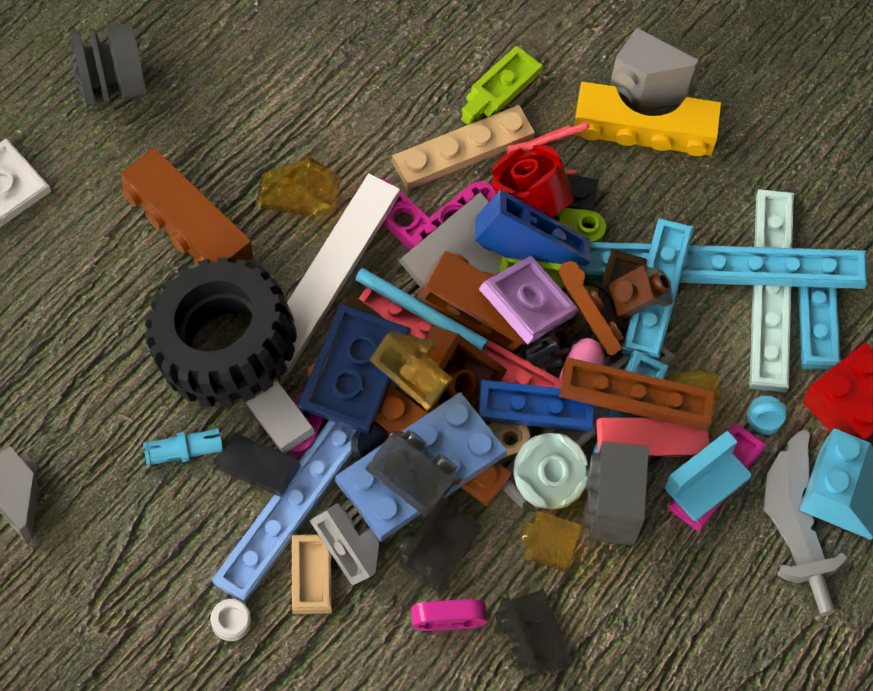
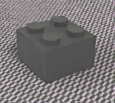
(616, 493)

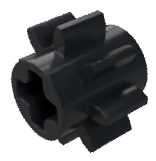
(549, 349)

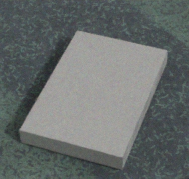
(454, 236)

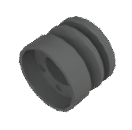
(108, 64)

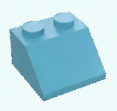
(842, 484)

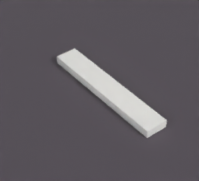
(339, 258)

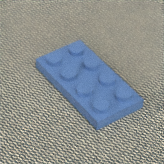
(450, 430)

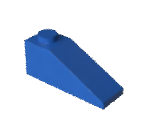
(522, 231)

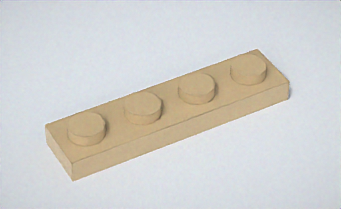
(462, 147)

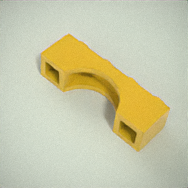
(687, 129)

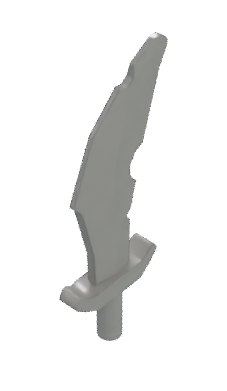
(782, 502)

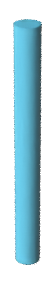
(418, 307)

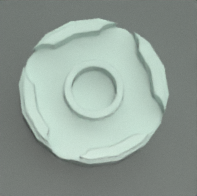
(550, 471)

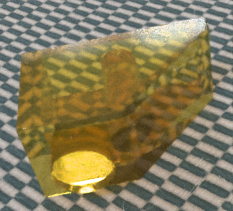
(299, 188)

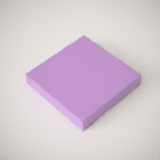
(529, 299)

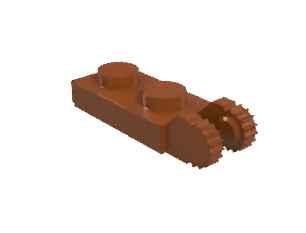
(590, 306)

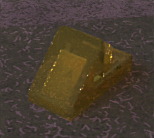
(408, 365)

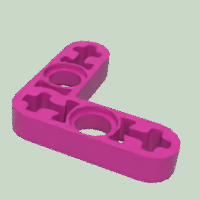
(422, 224)

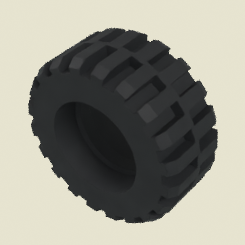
(208, 293)

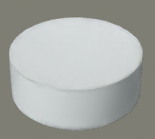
(230, 620)

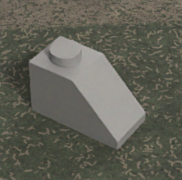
(18, 491)

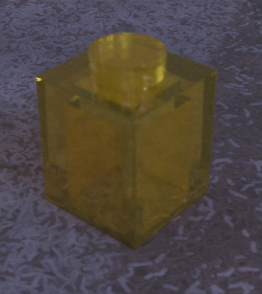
(550, 541)

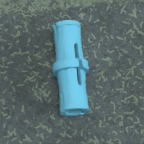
(182, 447)

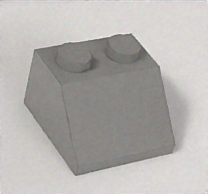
(652, 73)

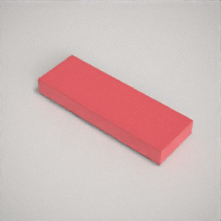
(662, 437)

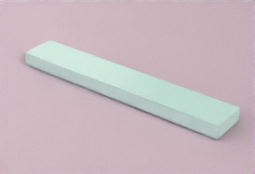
(771, 303)

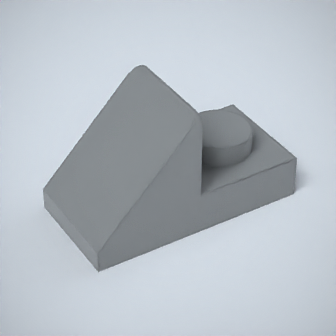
(352, 551)

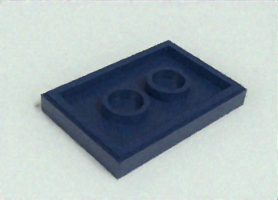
(344, 380)

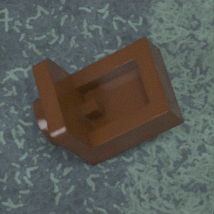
(640, 291)

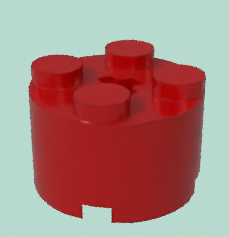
(535, 179)

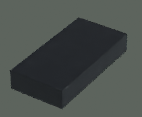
(257, 464)

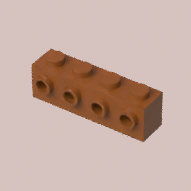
(182, 211)

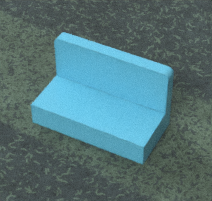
(708, 477)

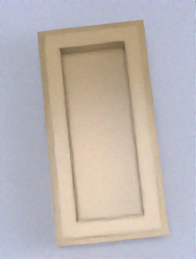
(310, 575)

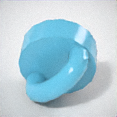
(766, 415)

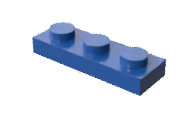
(532, 407)

